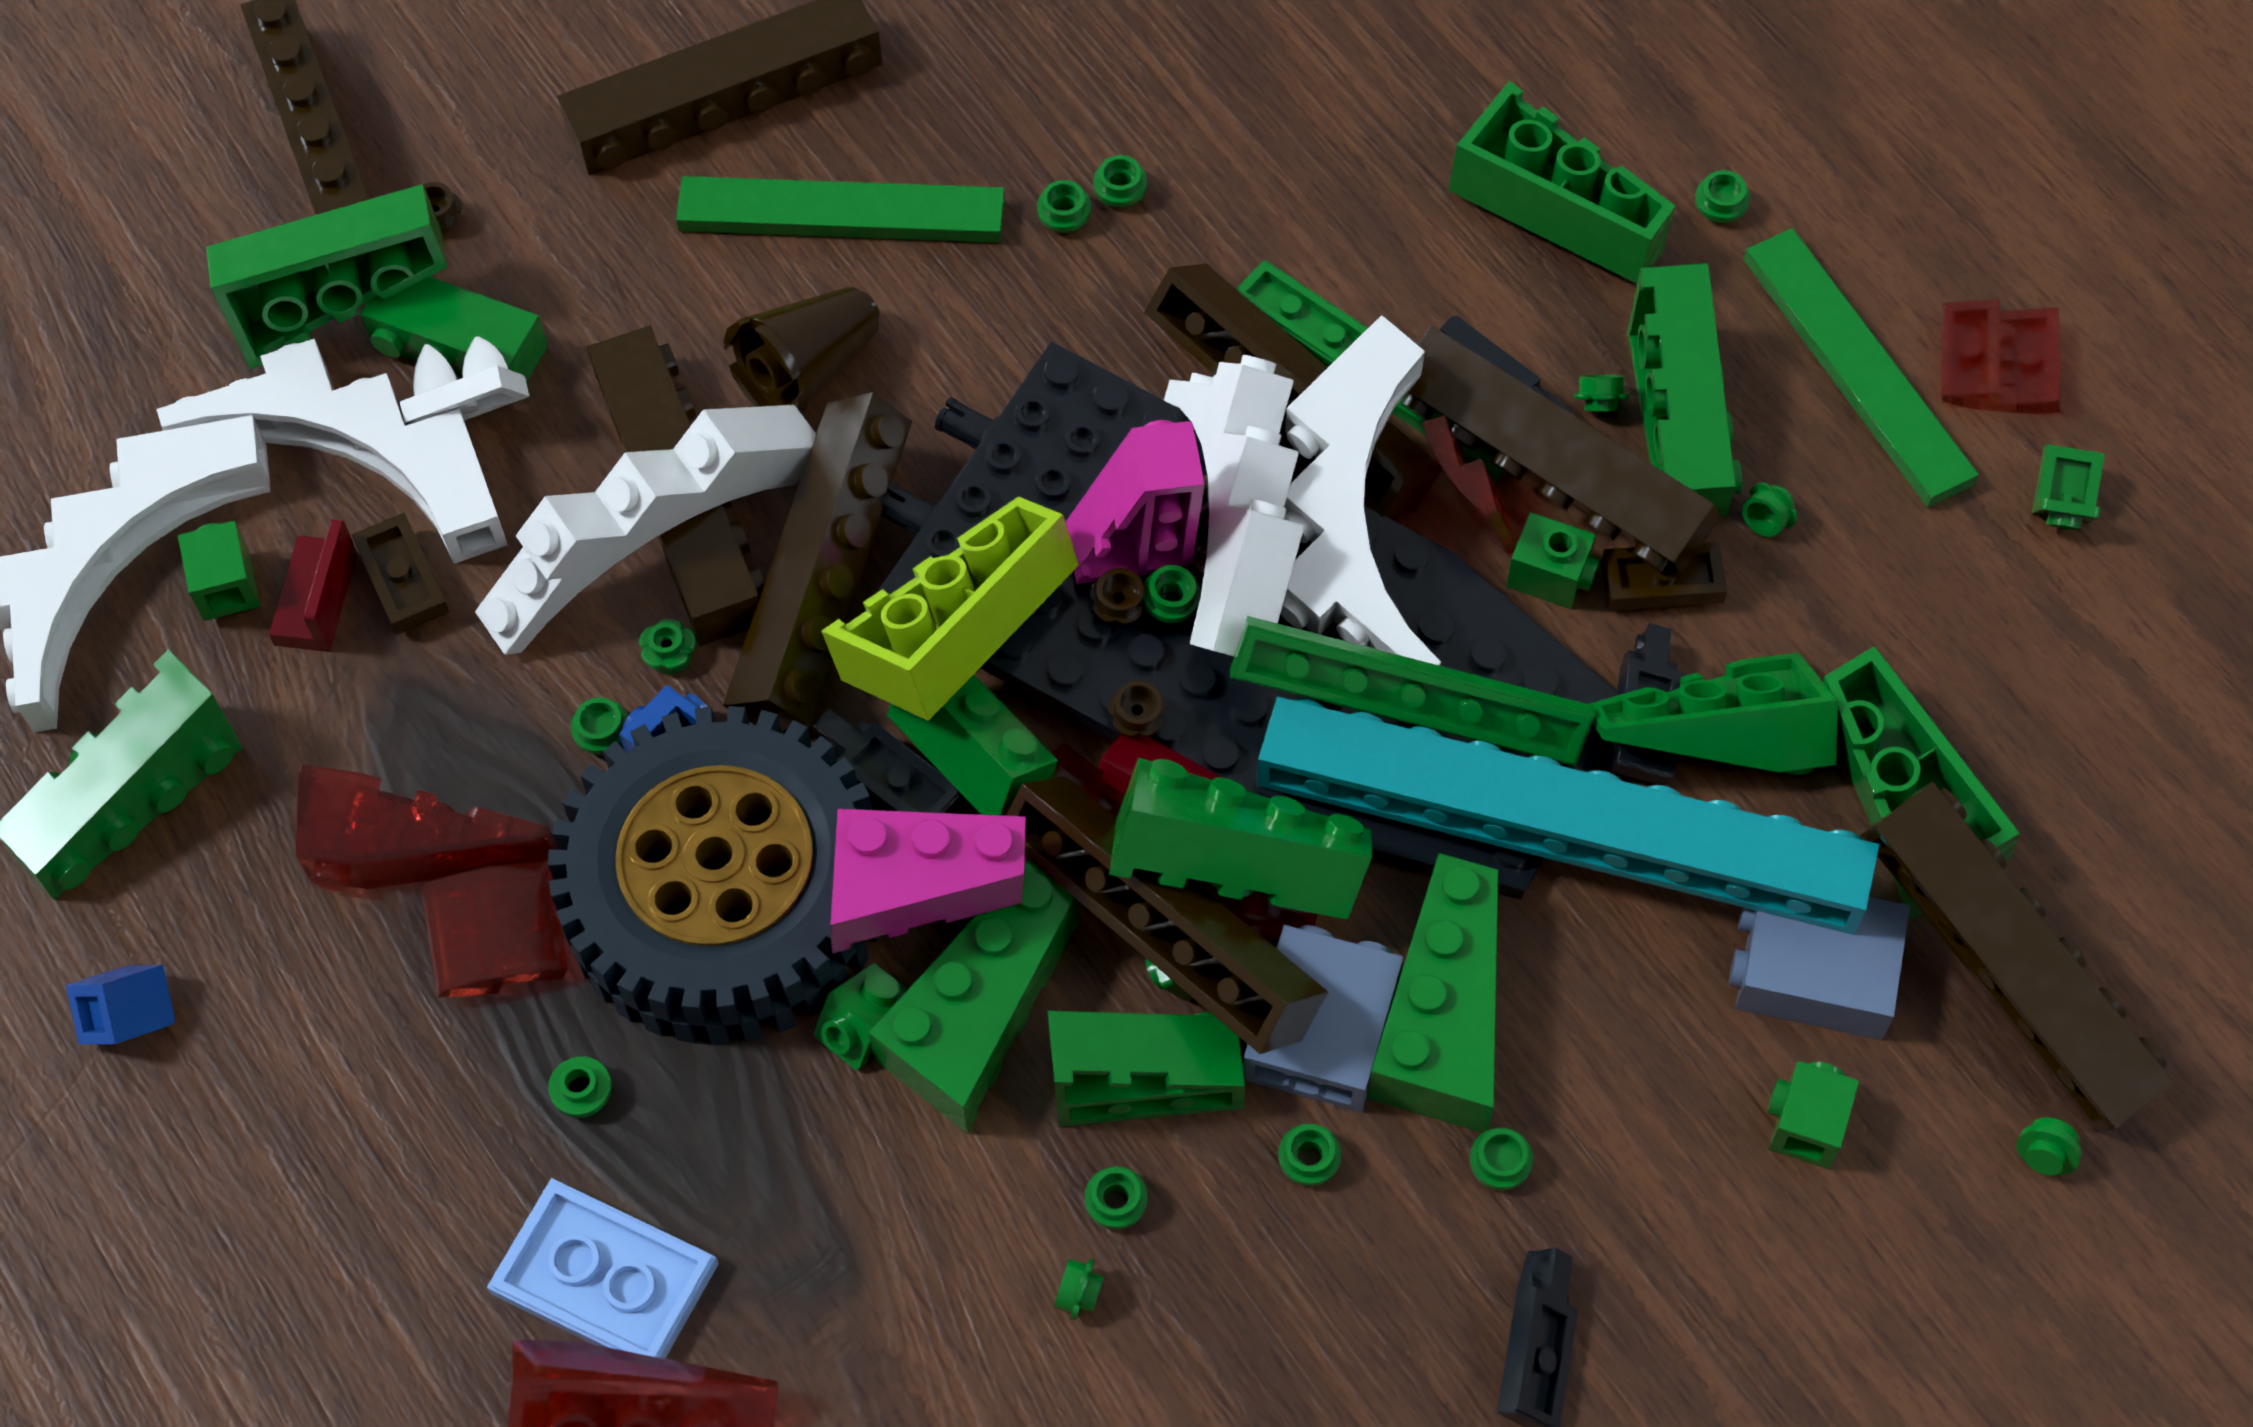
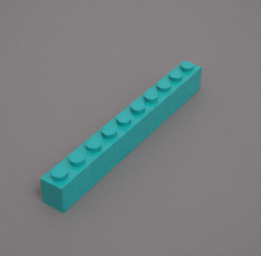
(1568, 814)

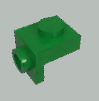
(2068, 486)
(854, 1010)

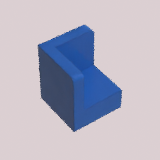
(120, 1004)

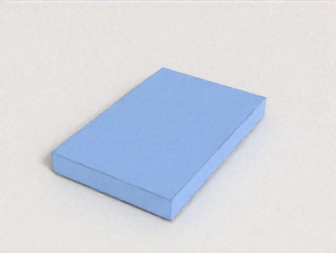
(602, 1273)

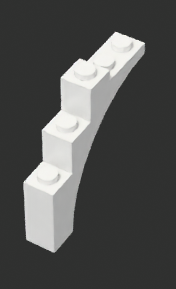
(363, 423)
(1339, 426)
(1248, 484)
(645, 494)
(97, 533)

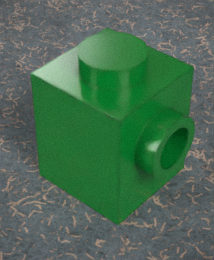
(1553, 561)
(218, 570)
(1812, 1112)

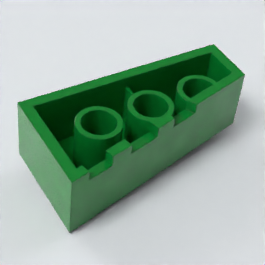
(322, 268)

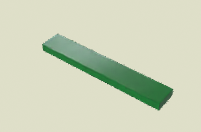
(840, 209)
(1324, 332)
(1860, 368)
(1411, 691)

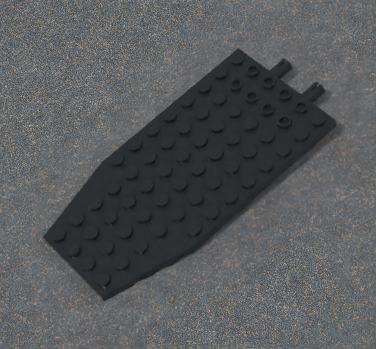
(1051, 451)

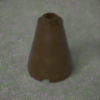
(800, 347)

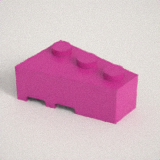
(1141, 504)
(921, 869)

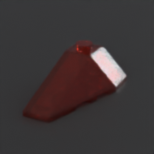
(380, 839)
(619, 1388)

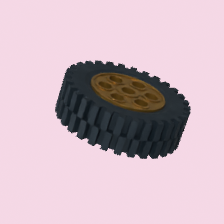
(694, 962)

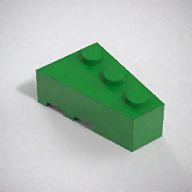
(1142, 1066)

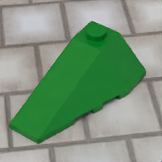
(1758, 716)

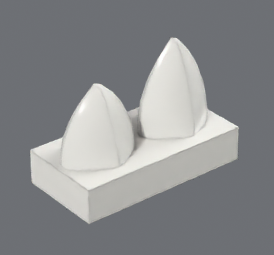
(483, 388)

